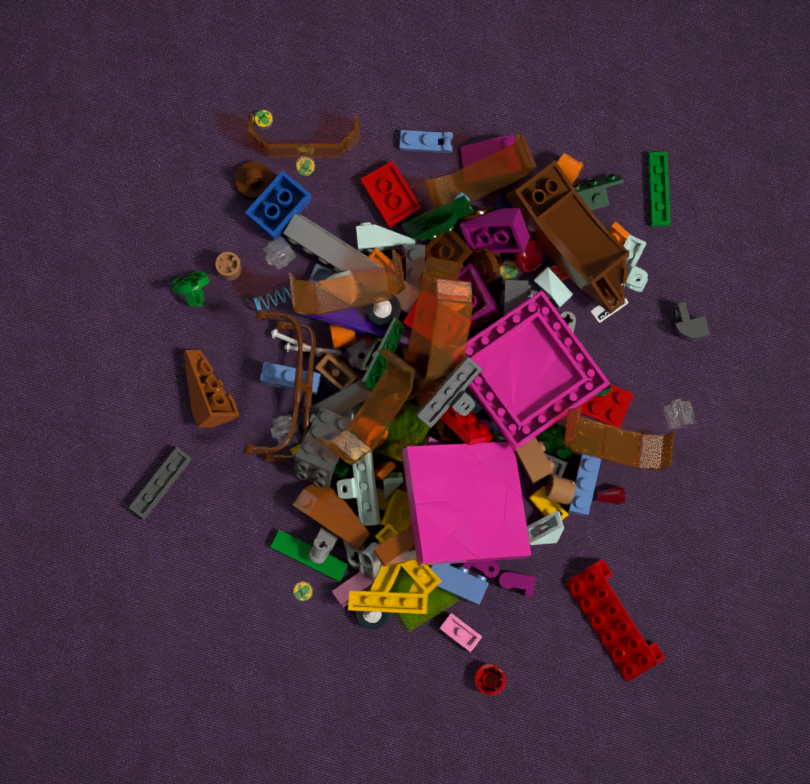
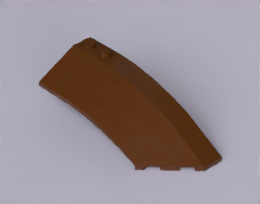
(573, 235)

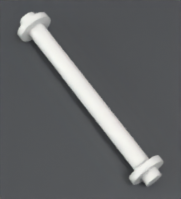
(275, 334)
(289, 347)

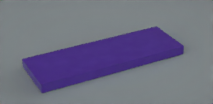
(358, 321)

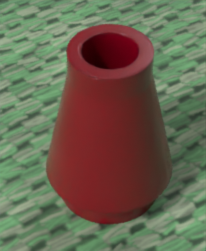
(612, 495)

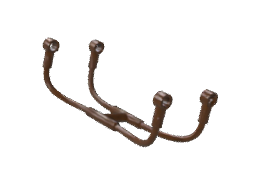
(298, 385)

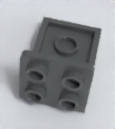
(314, 459)

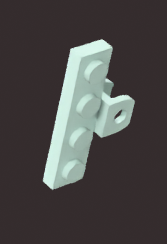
(636, 248)
(364, 488)

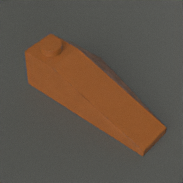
(208, 399)
(332, 513)
(397, 549)

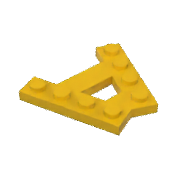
(382, 600)

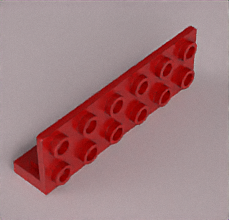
(613, 622)

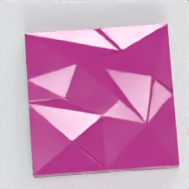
(531, 370)
(465, 503)

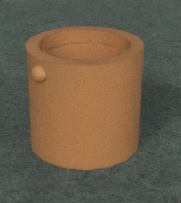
(228, 266)
(560, 490)

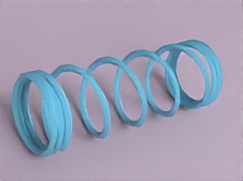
(258, 303)

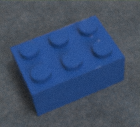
(278, 205)

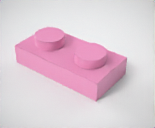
(460, 632)

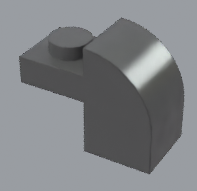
(689, 329)

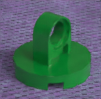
(191, 287)

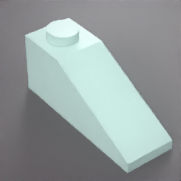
(374, 237)

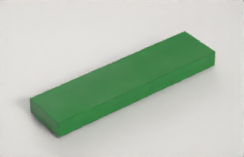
(659, 189)
(300, 551)

